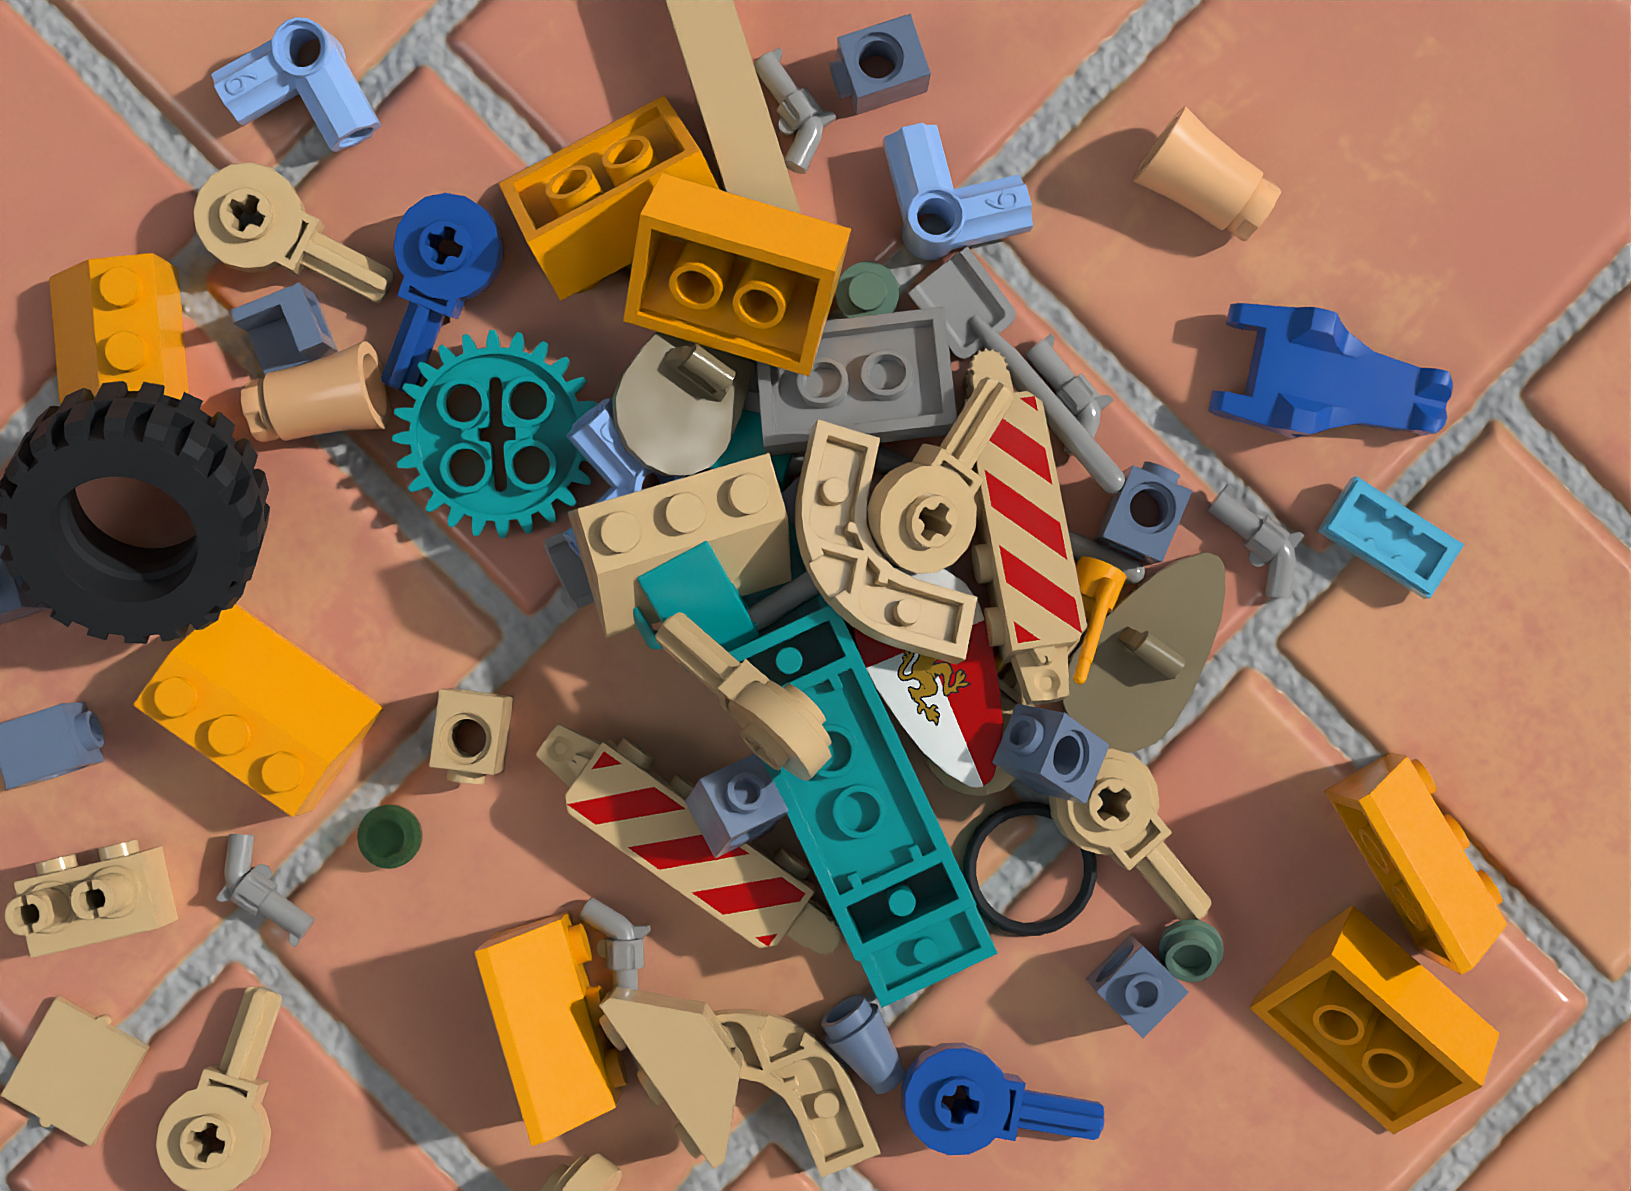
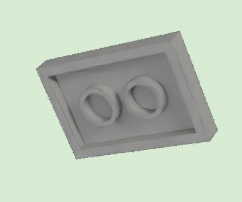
(870, 376)

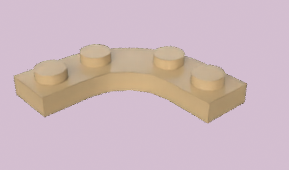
(851, 569)
(809, 1080)

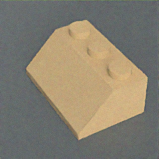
(729, 506)

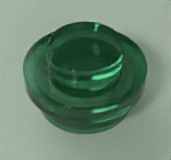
(389, 836)

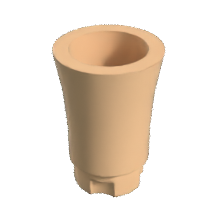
(1207, 177)
(319, 397)

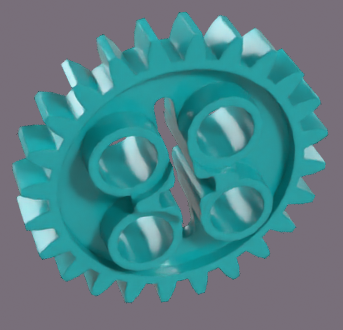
(438, 437)

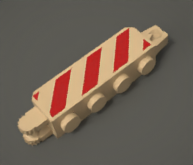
(1024, 543)
(651, 823)

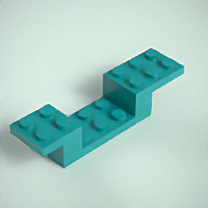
(867, 812)

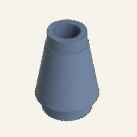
(863, 1041)

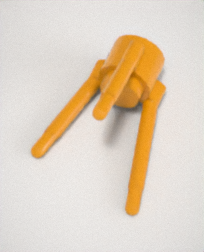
(1099, 589)

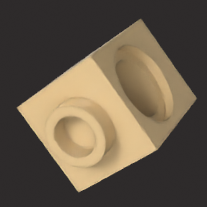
(487, 709)

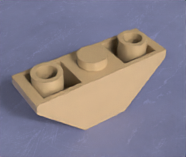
(683, 1061)

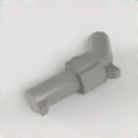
(797, 109)
(1072, 391)
(1263, 538)
(256, 891)
(625, 943)

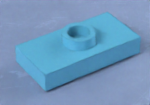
(1390, 537)

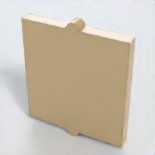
(75, 1071)

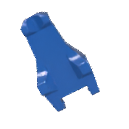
(1320, 377)

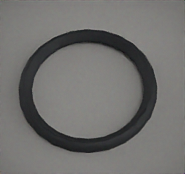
(988, 911)

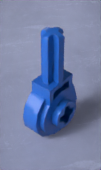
(436, 282)
(993, 1103)

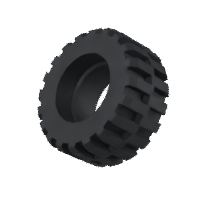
(113, 583)

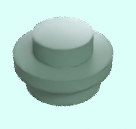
(867, 290)
(1190, 950)

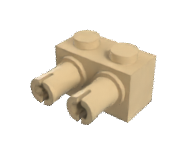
(93, 901)

